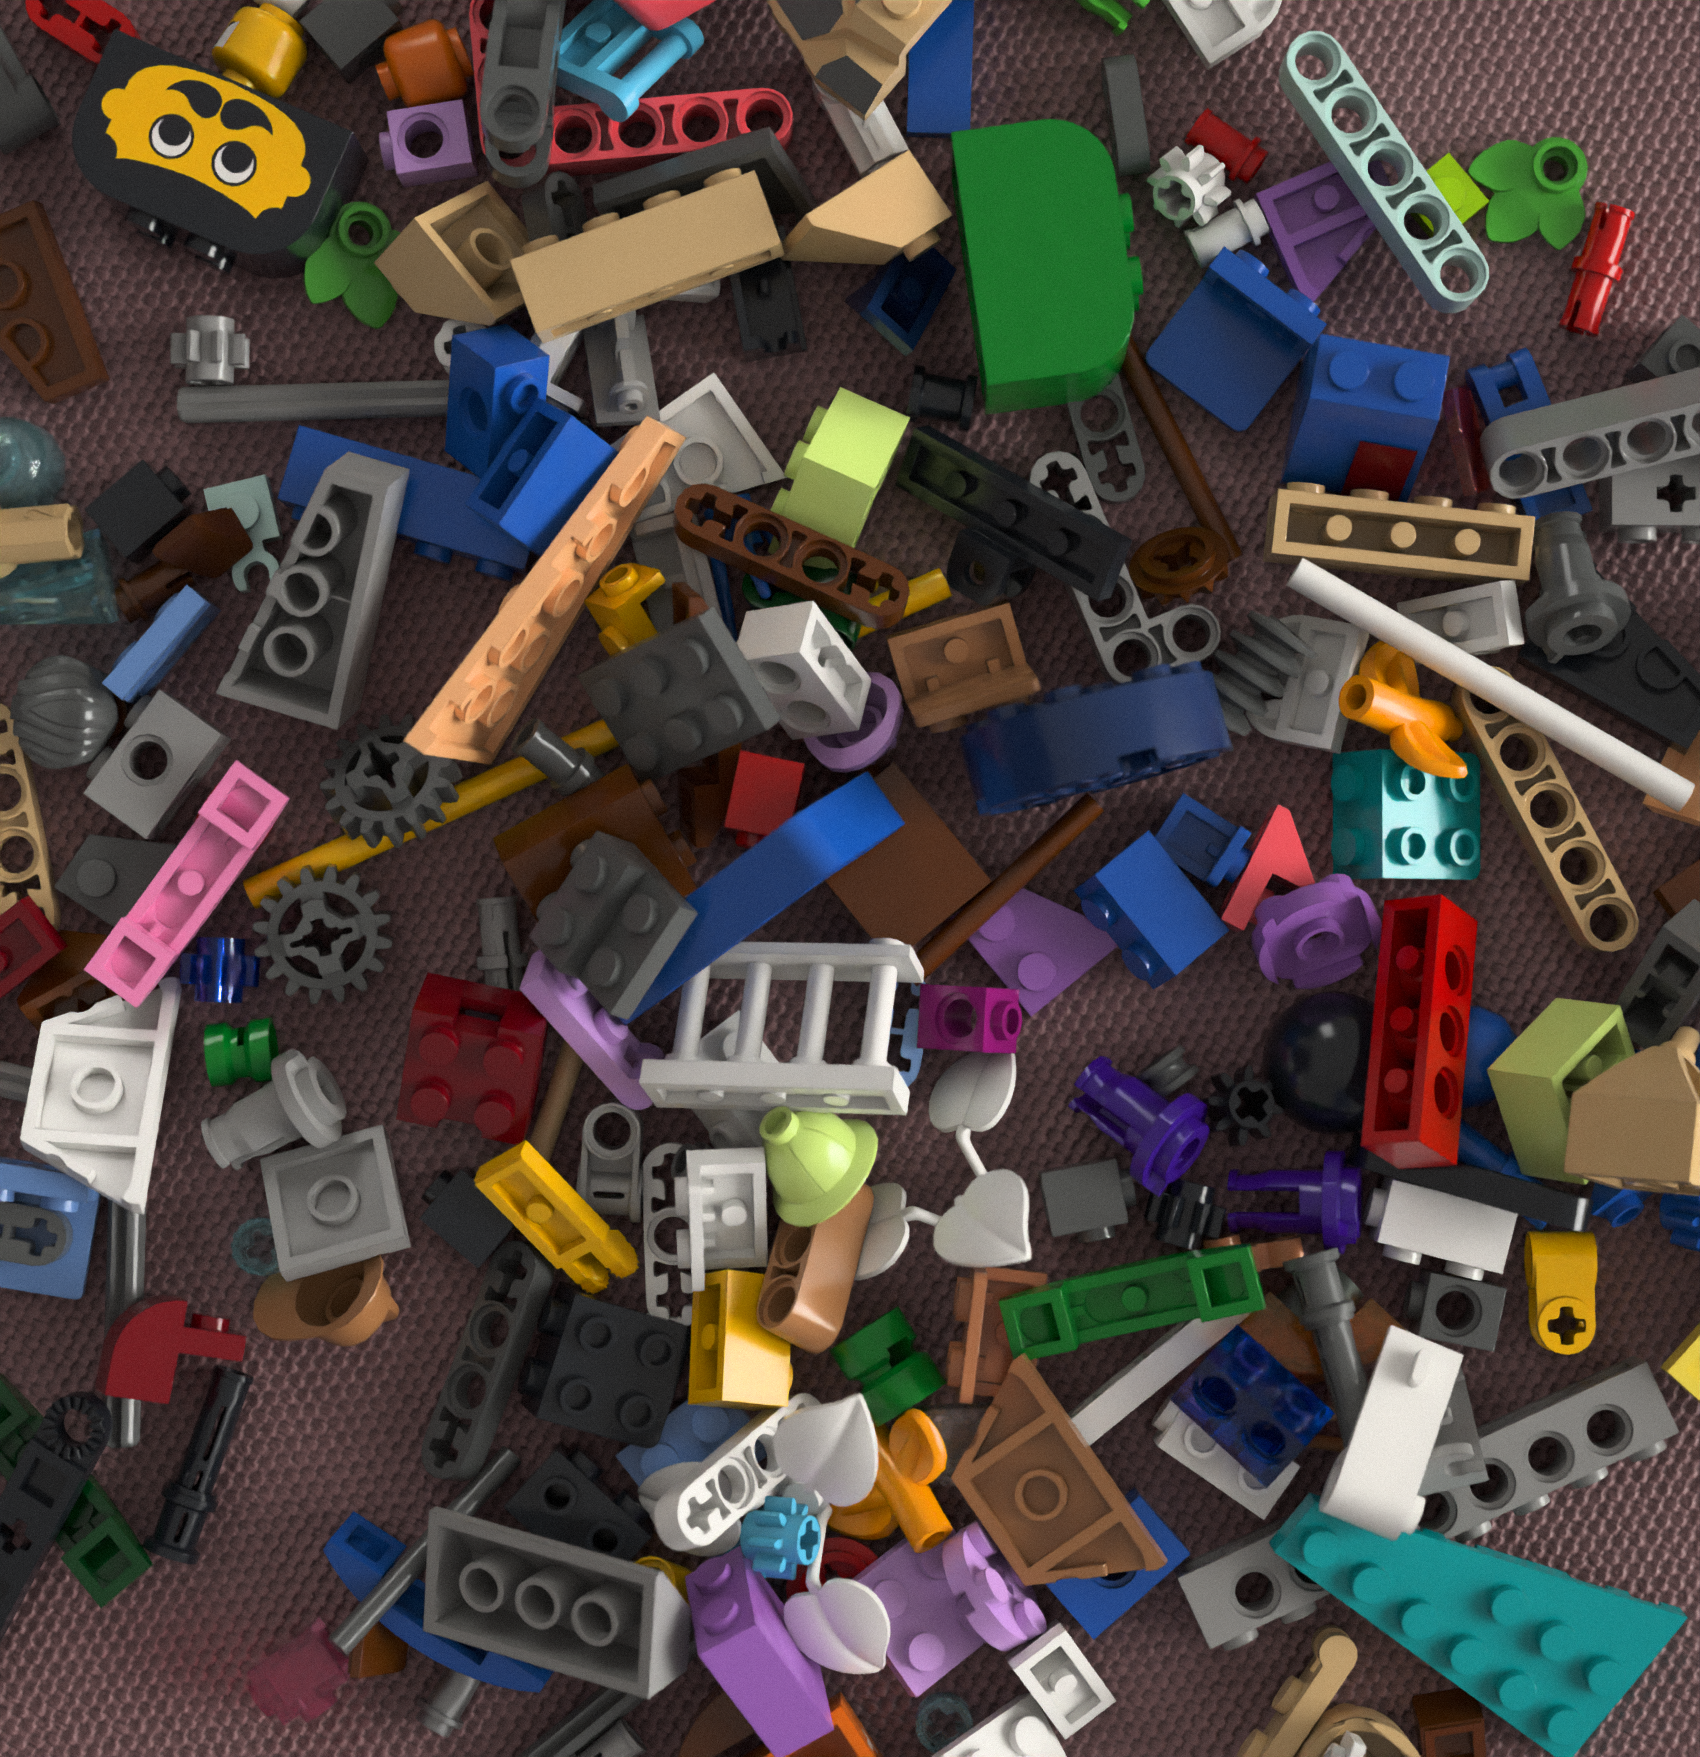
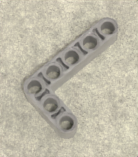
(1610, 443)

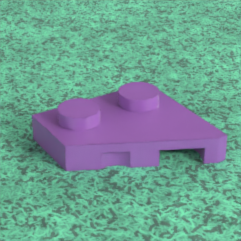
(1316, 224)

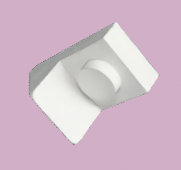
(1471, 618)
(1060, 1679)

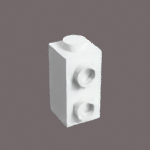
(1438, 1224)
(1200, 1453)

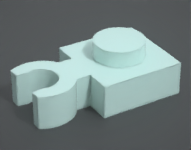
(257, 512)

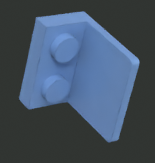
(55, 1191)

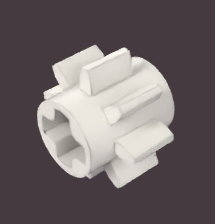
(1189, 186)

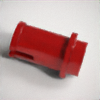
(1227, 145)

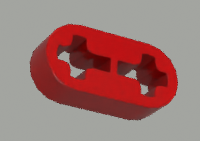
(75, 35)

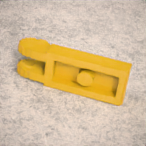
(555, 1218)

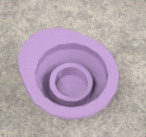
(876, 734)

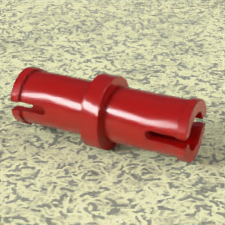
(1596, 269)

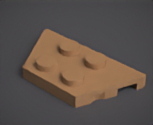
(1047, 1490)

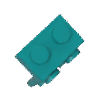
(1404, 820)

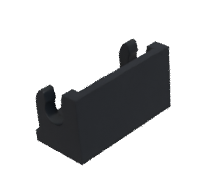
(768, 309)

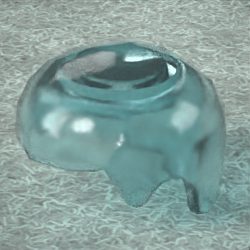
(29, 464)

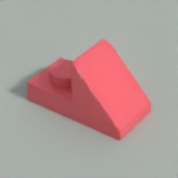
(1275, 856)

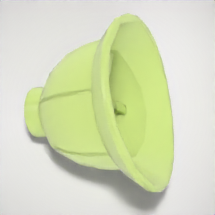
(815, 1162)

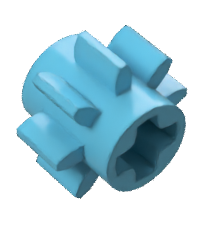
(780, 1537)

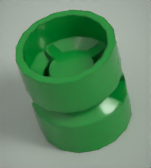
(888, 1366)

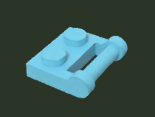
(604, 40)

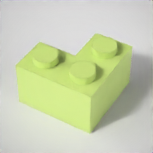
(840, 469)
(1541, 1071)

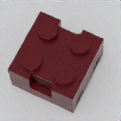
(473, 1058)

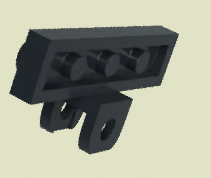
(1009, 524)

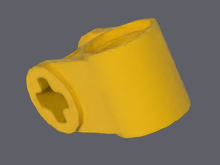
(1561, 1274)

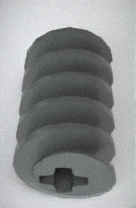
(1256, 669)

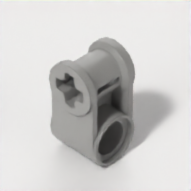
(612, 1167)

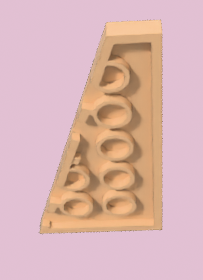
(512, 656)

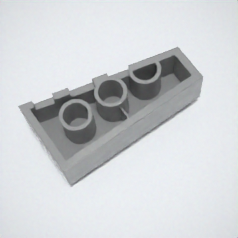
(324, 602)

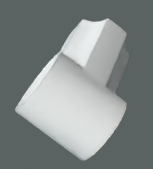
(867, 142)

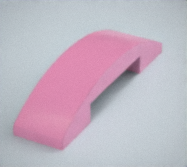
(188, 885)

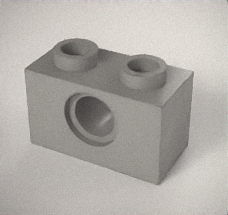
(190, 749)

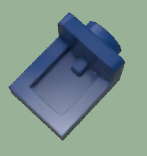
(1203, 842)

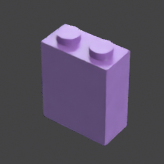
(753, 1655)

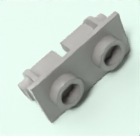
(620, 371)

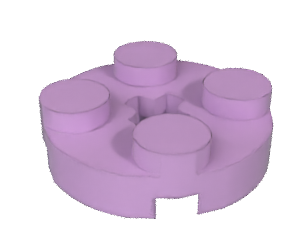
(1004, 1607)

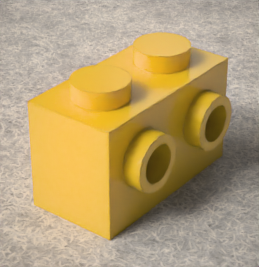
(730, 1353)

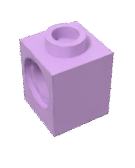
(453, 160)

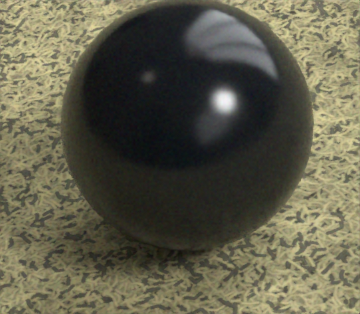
(1321, 1061)

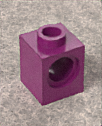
(947, 1012)

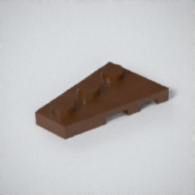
(40, 310)

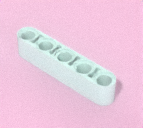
(1382, 141)

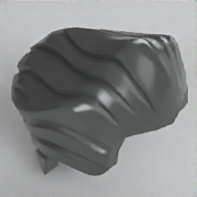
(63, 712)

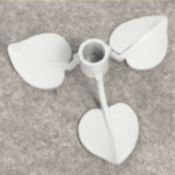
(992, 1215)
(827, 1460)

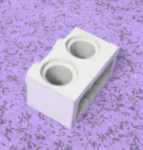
(805, 669)

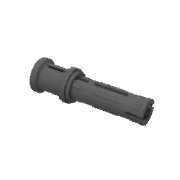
(1327, 1316)

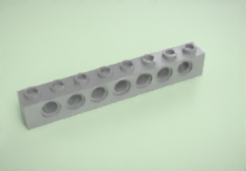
(1639, 1432)

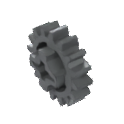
(362, 795)
(314, 906)

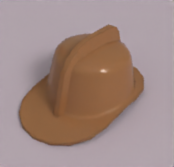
(334, 1305)

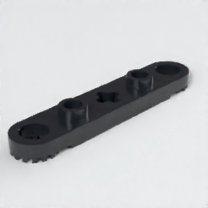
(44, 1493)

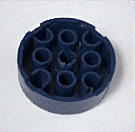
(1094, 738)

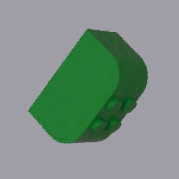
(1044, 261)

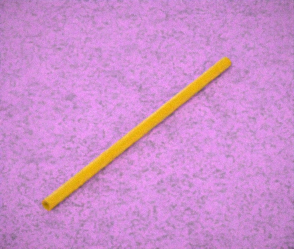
(512, 776)

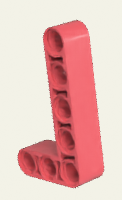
(665, 114)

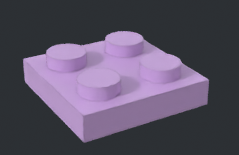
(925, 1618)

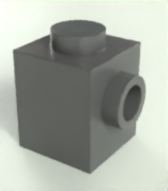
(1086, 1198)

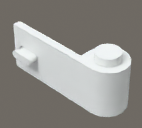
(1393, 1437)

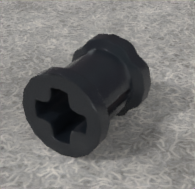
(941, 398)

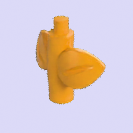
(1389, 701)
(901, 1494)

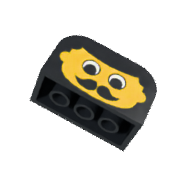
(212, 161)

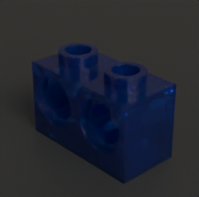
(1252, 1406)

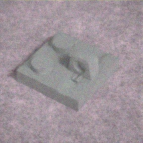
(334, 1203)

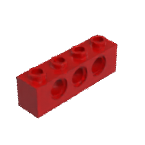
(1419, 1032)

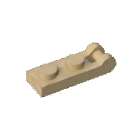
(1304, 1699)

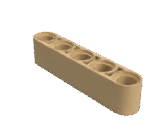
(1549, 844)

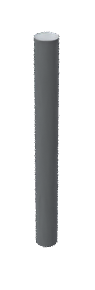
(413, 1562)

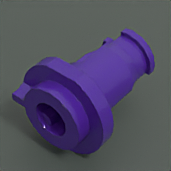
(1157, 1132)
(1327, 1201)

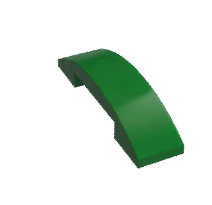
(1132, 1299)

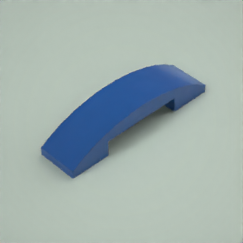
(364, 1555)

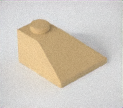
(873, 219)
(459, 258)

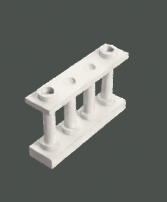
(807, 1080)

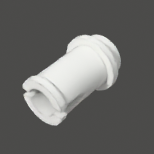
(1231, 230)

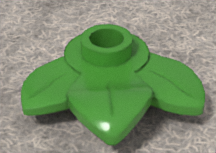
(1525, 197)
(350, 269)

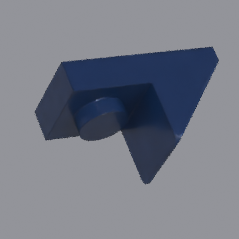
(903, 297)

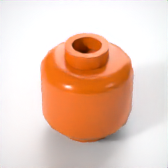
(425, 64)

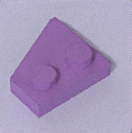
(1039, 947)

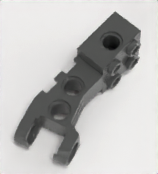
(521, 86)

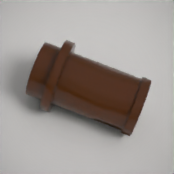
(150, 589)

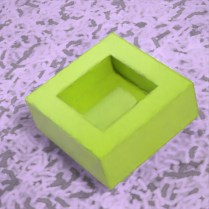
(1457, 190)

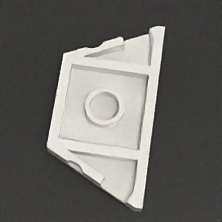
(102, 1092)

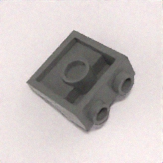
(612, 922)

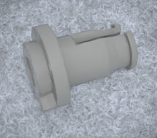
(294, 1105)

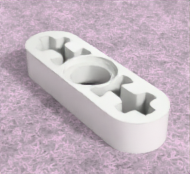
(659, 1283)

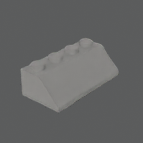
(554, 1605)

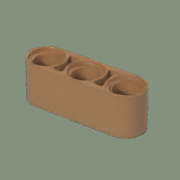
(814, 1275)

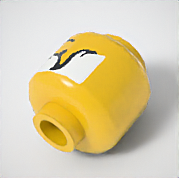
(261, 49)

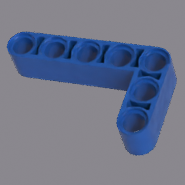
(775, 876)

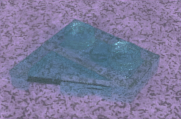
(62, 590)

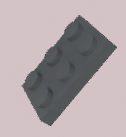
(679, 696)

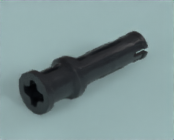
(181, 1494)

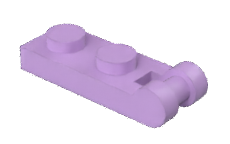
(590, 1030)

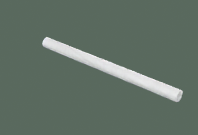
(1491, 684)

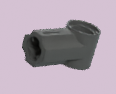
(23, 104)

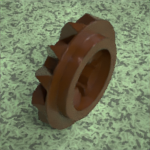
(1170, 552)

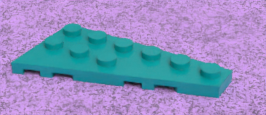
(1500, 1627)

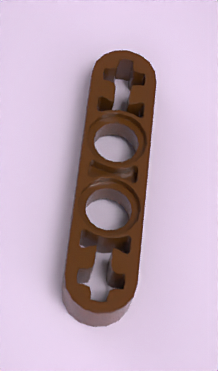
(785, 565)

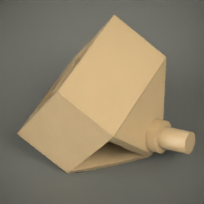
(1641, 1121)

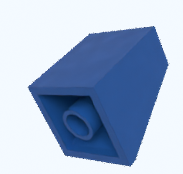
(1359, 394)

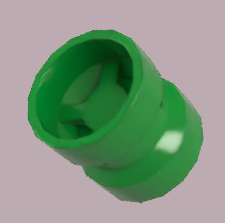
(240, 1051)

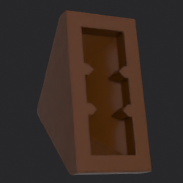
(63, 982)

